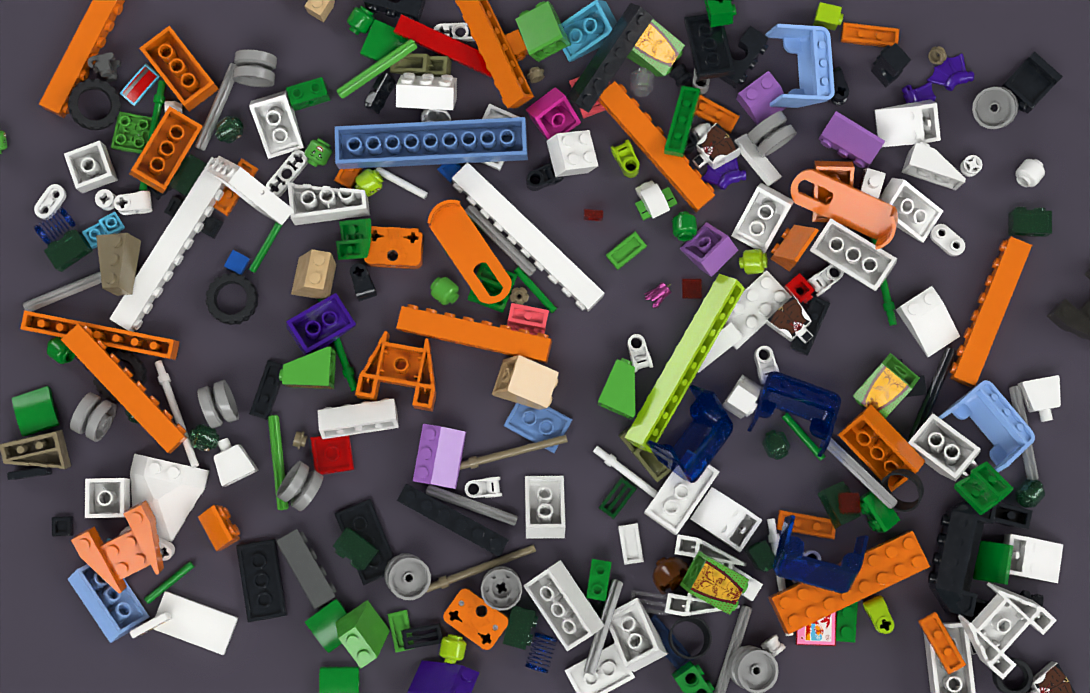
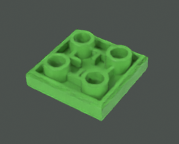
(131, 132)

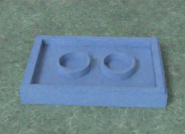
(537, 424)

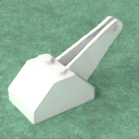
(944, 448)

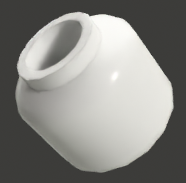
(1030, 173)

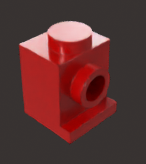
(800, 282)

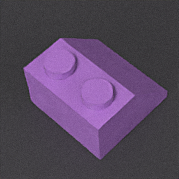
(757, 98)
(709, 249)

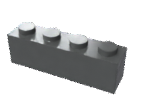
(306, 569)

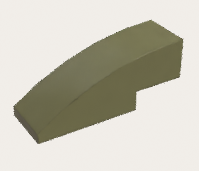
(423, 64)
(647, 460)

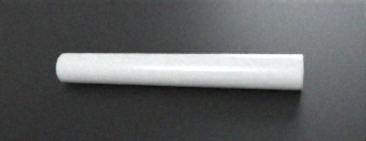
(402, 183)

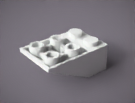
(908, 123)
(726, 519)
(1034, 558)

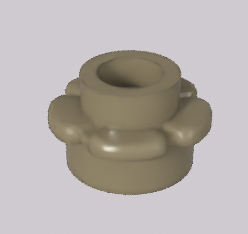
(933, 55)
(535, 74)
(524, 296)
(299, 439)

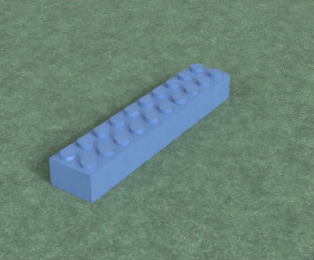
(431, 143)

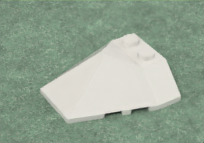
(168, 489)

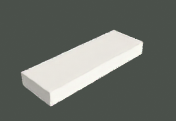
(760, 164)
(726, 339)

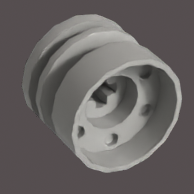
(506, 598)

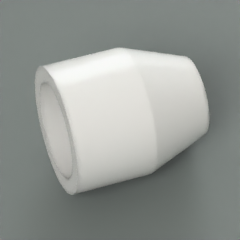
(176, 105)
(700, 130)

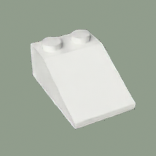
(276, 124)
(931, 166)
(915, 211)
(762, 217)
(928, 321)
(544, 507)
(636, 636)

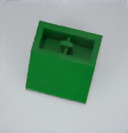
(879, 515)

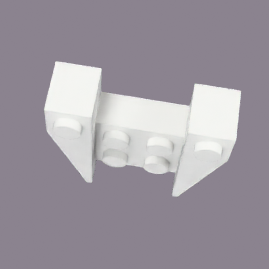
(690, 604)
(1001, 625)

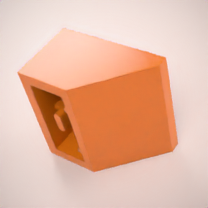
(219, 527)

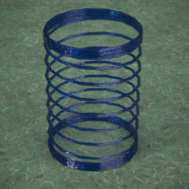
(67, 217)
(534, 667)

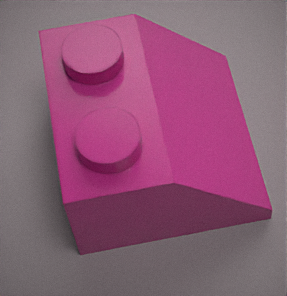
(553, 114)

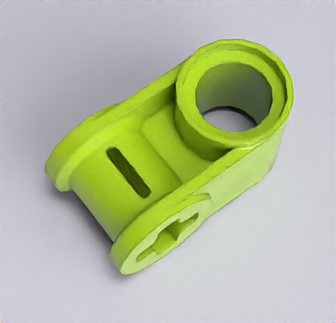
(625, 155)
(878, 611)

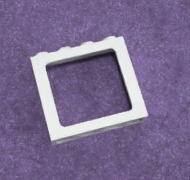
(250, 189)

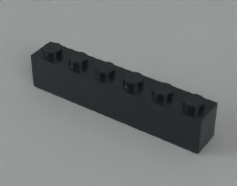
(609, 57)
(453, 520)

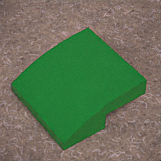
(381, 41)
(354, 239)
(492, 286)
(35, 411)
(983, 488)
(993, 562)
(324, 625)
(339, 680)

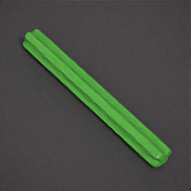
(377, 68)
(277, 457)

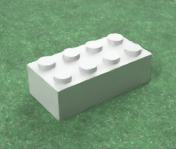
(564, 605)
(959, 681)

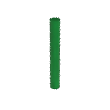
(265, 247)
(536, 291)
(802, 435)
(169, 582)

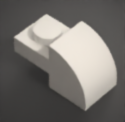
(652, 198)

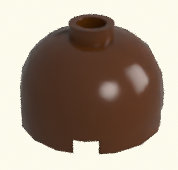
(669, 573)

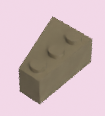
(118, 262)
(38, 450)

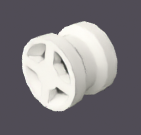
(973, 162)
(107, 203)
(773, 645)

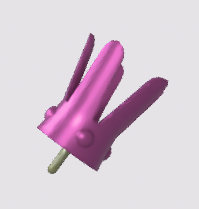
(658, 293)

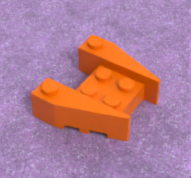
(402, 367)
(125, 552)

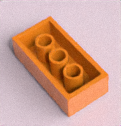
(179, 68)
(165, 150)
(880, 446)

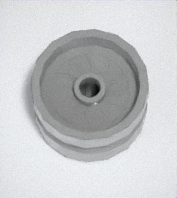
(254, 68)
(1006, 103)
(771, 134)
(218, 404)
(93, 417)
(300, 486)
(413, 586)
(753, 669)

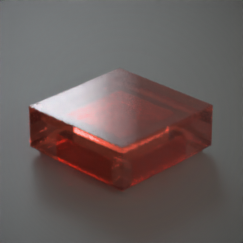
(593, 215)
(691, 289)
(849, 503)

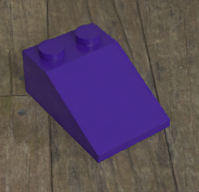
(320, 325)
(443, 678)

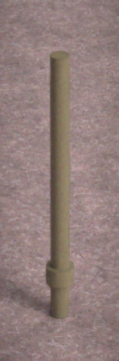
(475, 461)
(444, 581)

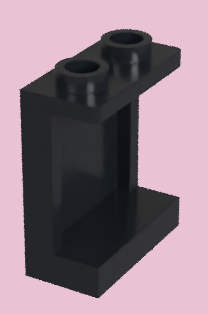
(1032, 82)

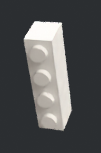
(358, 418)

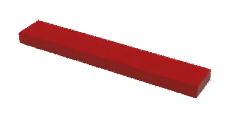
(441, 44)

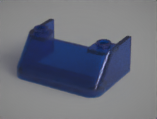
(802, 400)
(701, 439)
(792, 565)

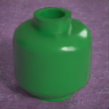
(360, 20)
(684, 226)
(59, 351)

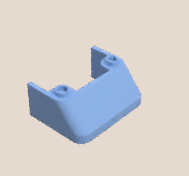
(814, 64)
(996, 420)

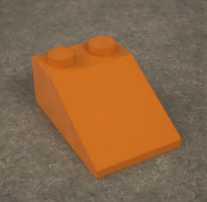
(839, 170)
(793, 246)

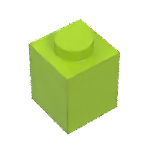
(828, 16)

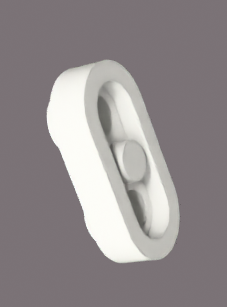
(49, 201)
(946, 242)

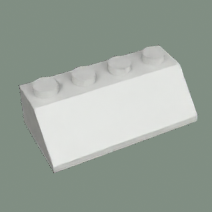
(853, 255)

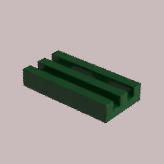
(607, 511)

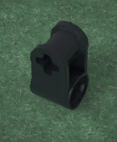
(839, 86)
(545, 176)
(363, 285)

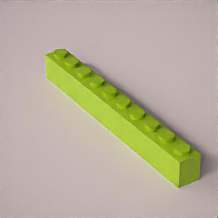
(685, 362)

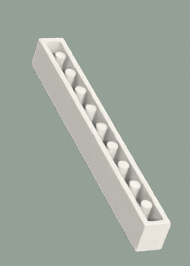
(528, 237)
(169, 250)

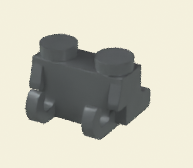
(106, 68)

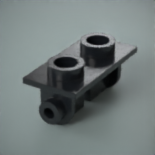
(384, 85)

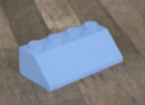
(111, 610)

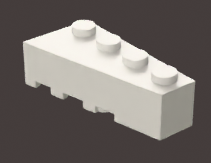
(324, 203)

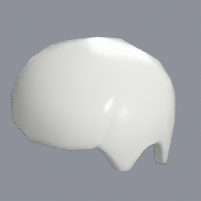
(433, 115)

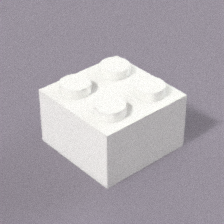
(572, 153)
(90, 167)
(107, 497)

